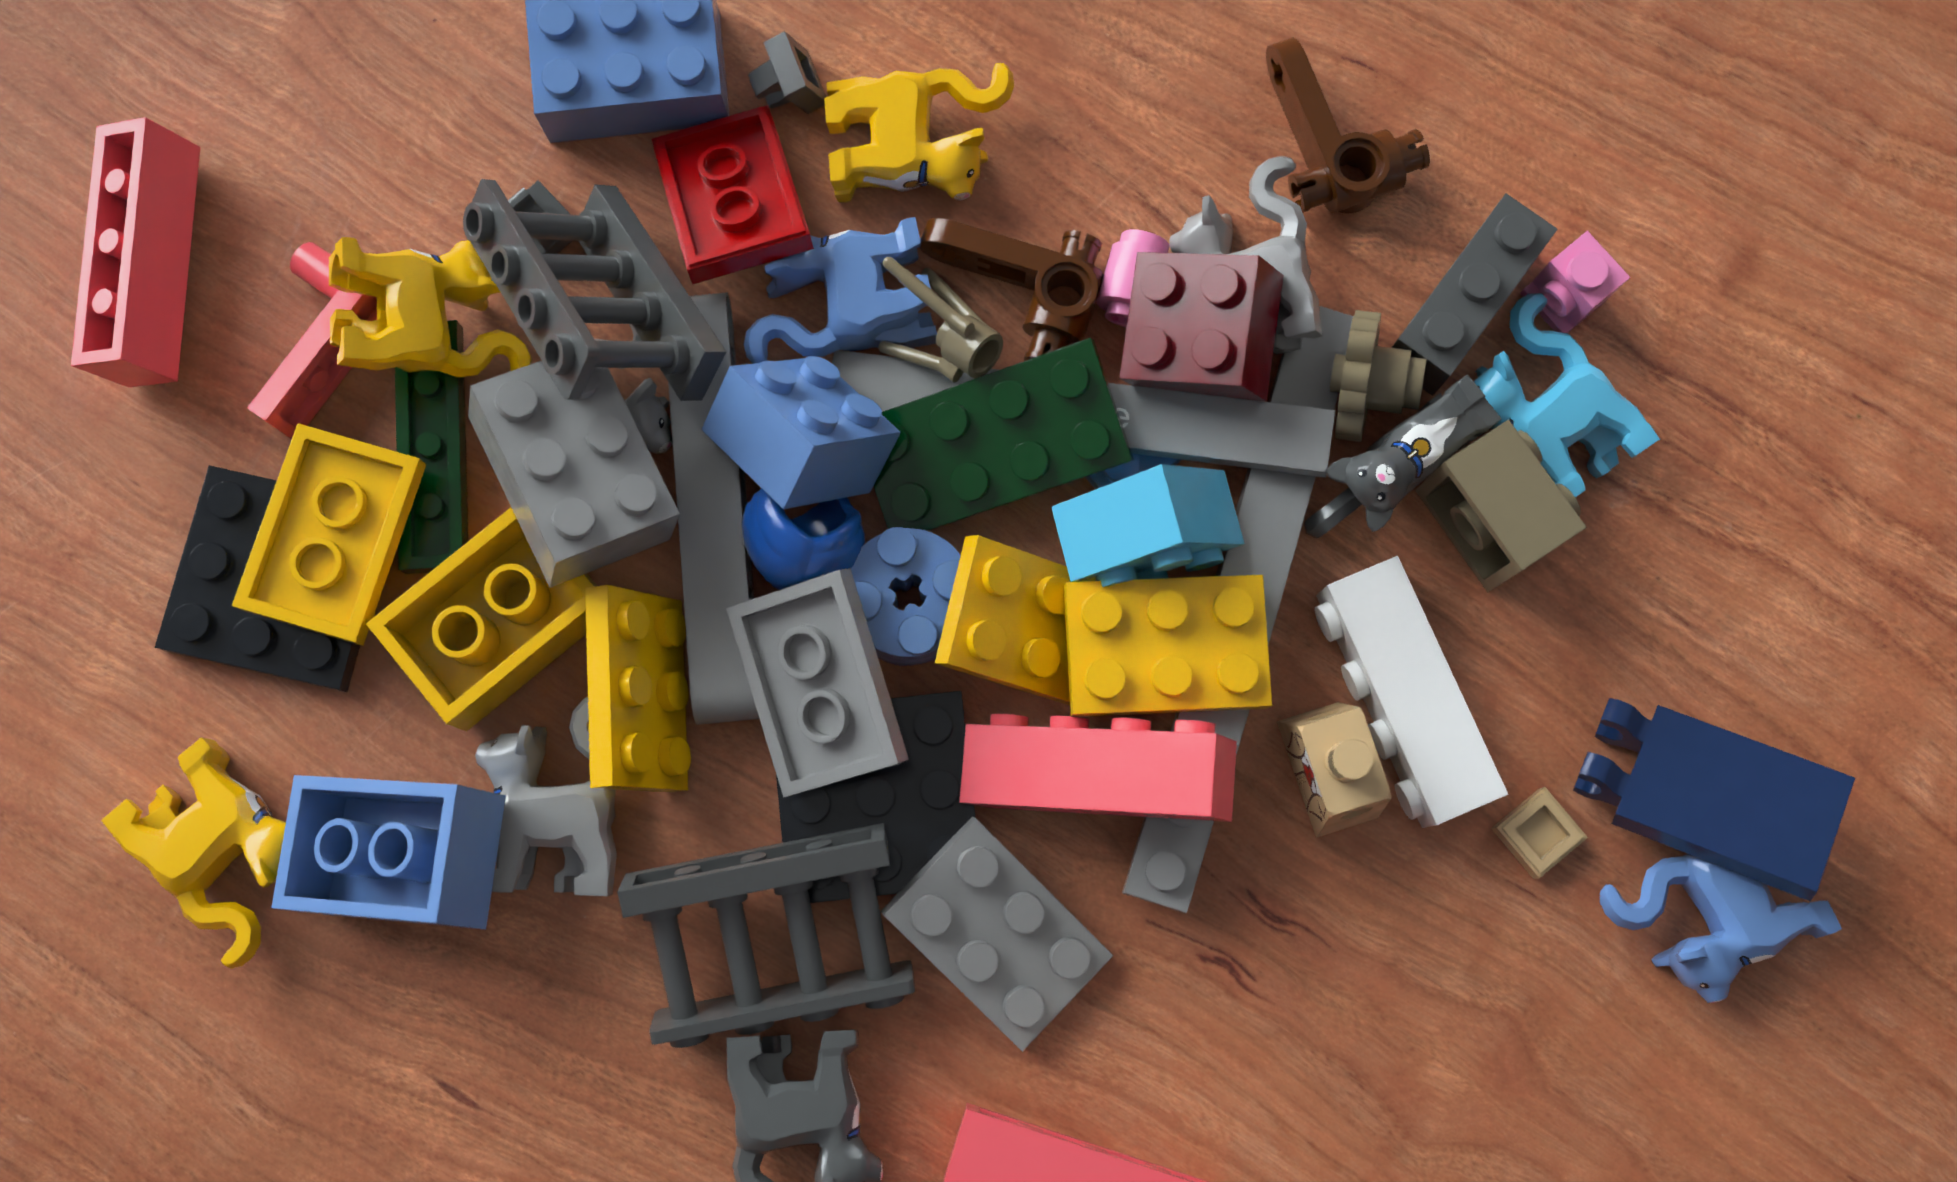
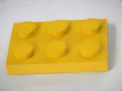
(329, 534)
(1008, 619)
(1167, 645)
(636, 691)

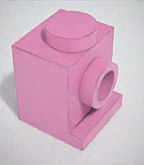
(1576, 283)

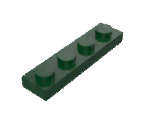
(433, 429)

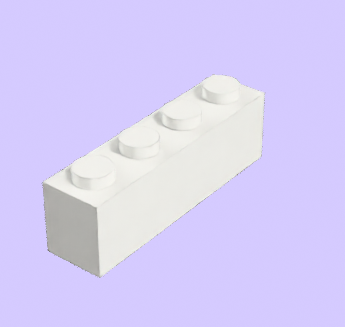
(1409, 694)

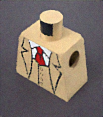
(1336, 766)

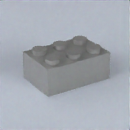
(572, 470)

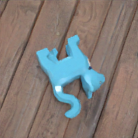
(1573, 409)

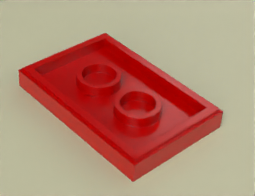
(731, 194)

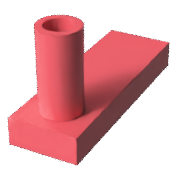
(311, 368)

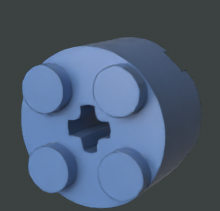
(896, 562)

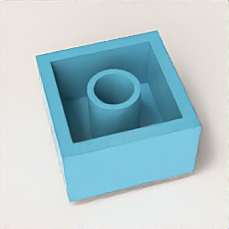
(1148, 525)

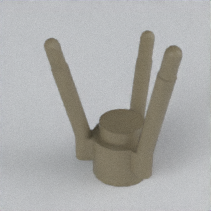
(963, 337)

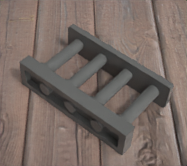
(621, 256)
(725, 884)

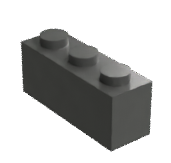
(1474, 289)

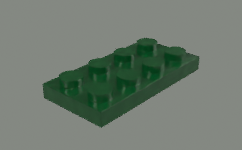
(1001, 439)

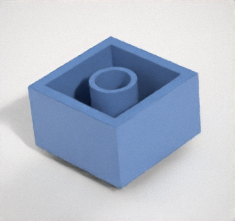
(800, 430)

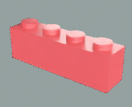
(136, 254)
(1100, 770)
(1012, 1150)

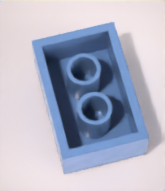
(625, 66)
(389, 851)

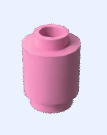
(1119, 272)

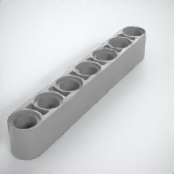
(711, 542)

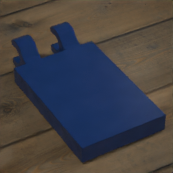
(1719, 796)

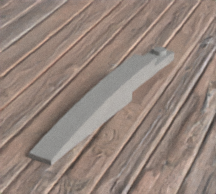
(1270, 521)

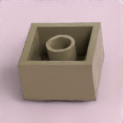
(1500, 505)

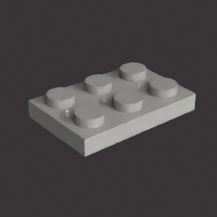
(817, 683)
(996, 933)

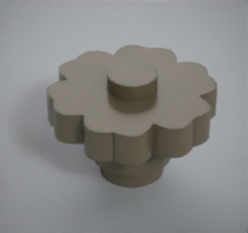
(1373, 377)

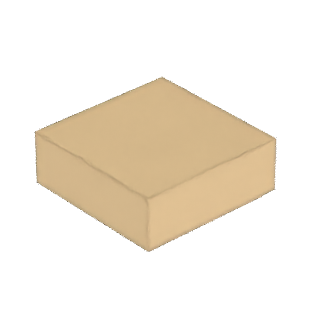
(1539, 833)

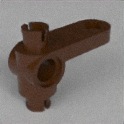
(1377, 155)
(1027, 267)

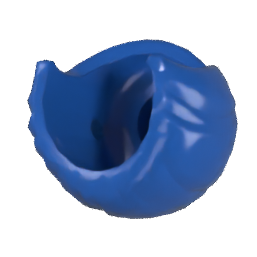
(802, 547)

